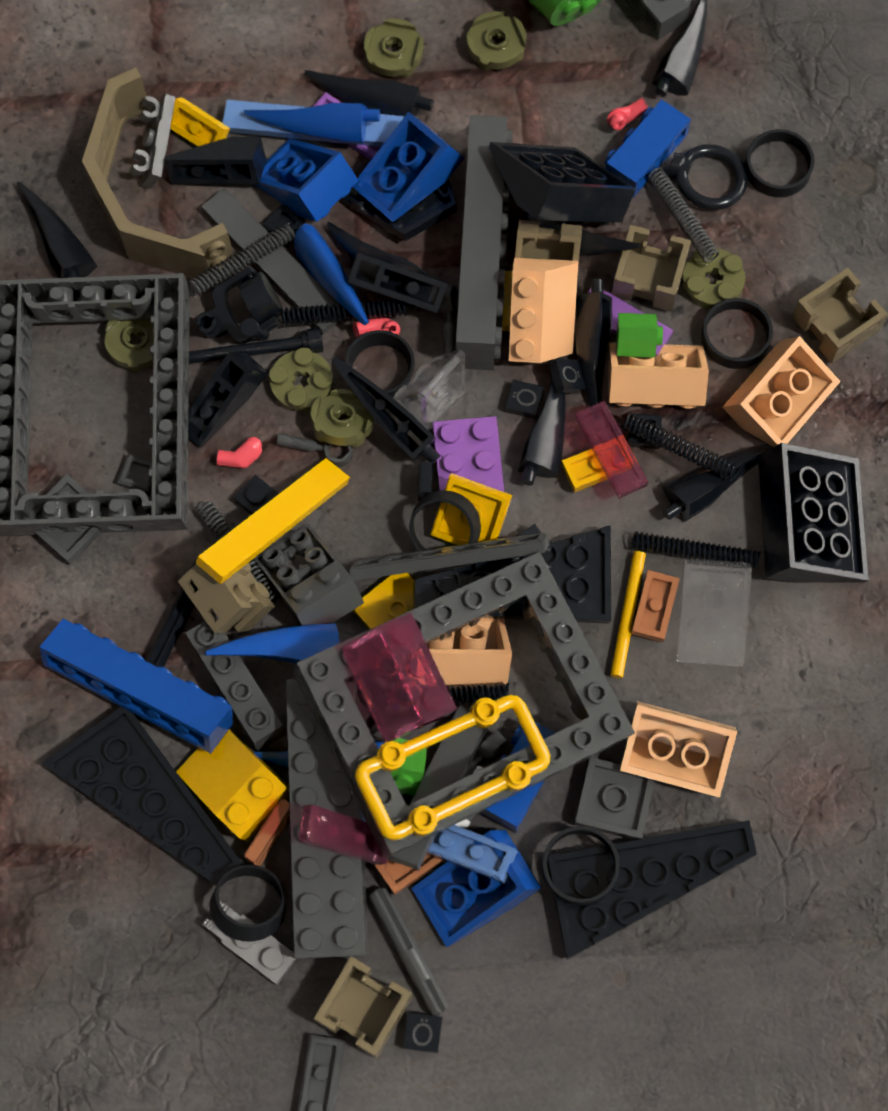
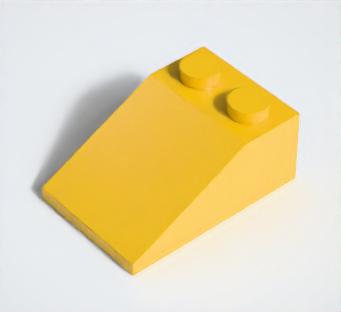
(234, 785)

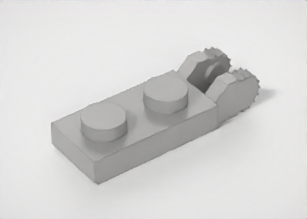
(265, 955)

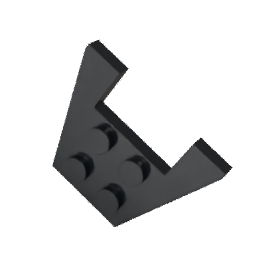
(419, 218)

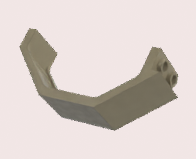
(187, 256)

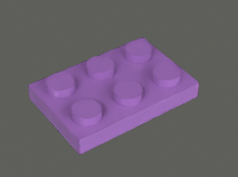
(469, 450)

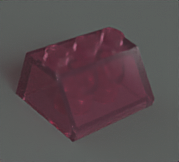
(398, 678)

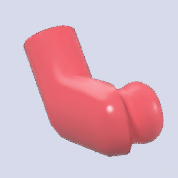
(622, 116)
(376, 324)
(243, 456)

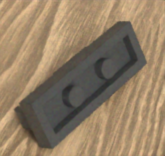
(154, 139)

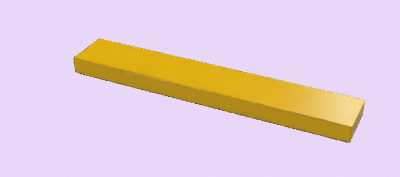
(272, 521)

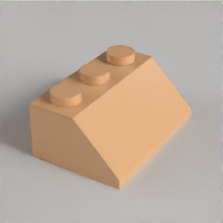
(542, 309)
(670, 378)
(782, 392)
(474, 654)
(679, 749)

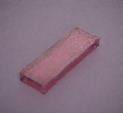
(611, 449)
(339, 834)

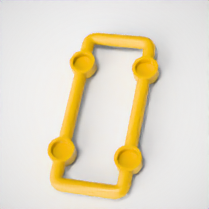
(423, 819)

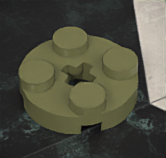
(496, 56)
(394, 63)
(700, 289)
(118, 345)
(294, 364)
(336, 431)

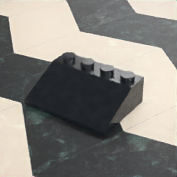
(561, 184)
(812, 516)

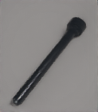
(311, 339)

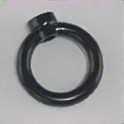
(681, 165)

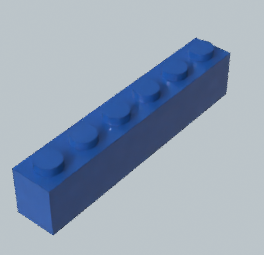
(137, 685)

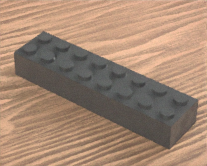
(483, 246)
(325, 883)

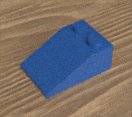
(407, 168)
(307, 178)
(466, 901)

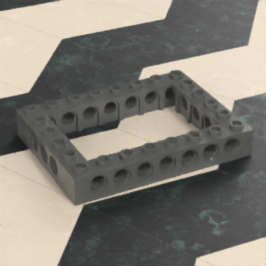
(100, 298)
(593, 700)

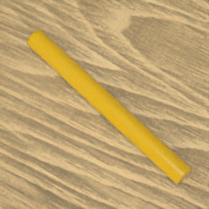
(627, 615)

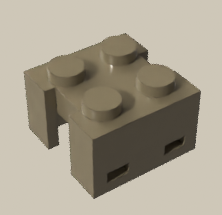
(548, 243)
(651, 271)
(837, 316)
(233, 601)
(363, 1007)

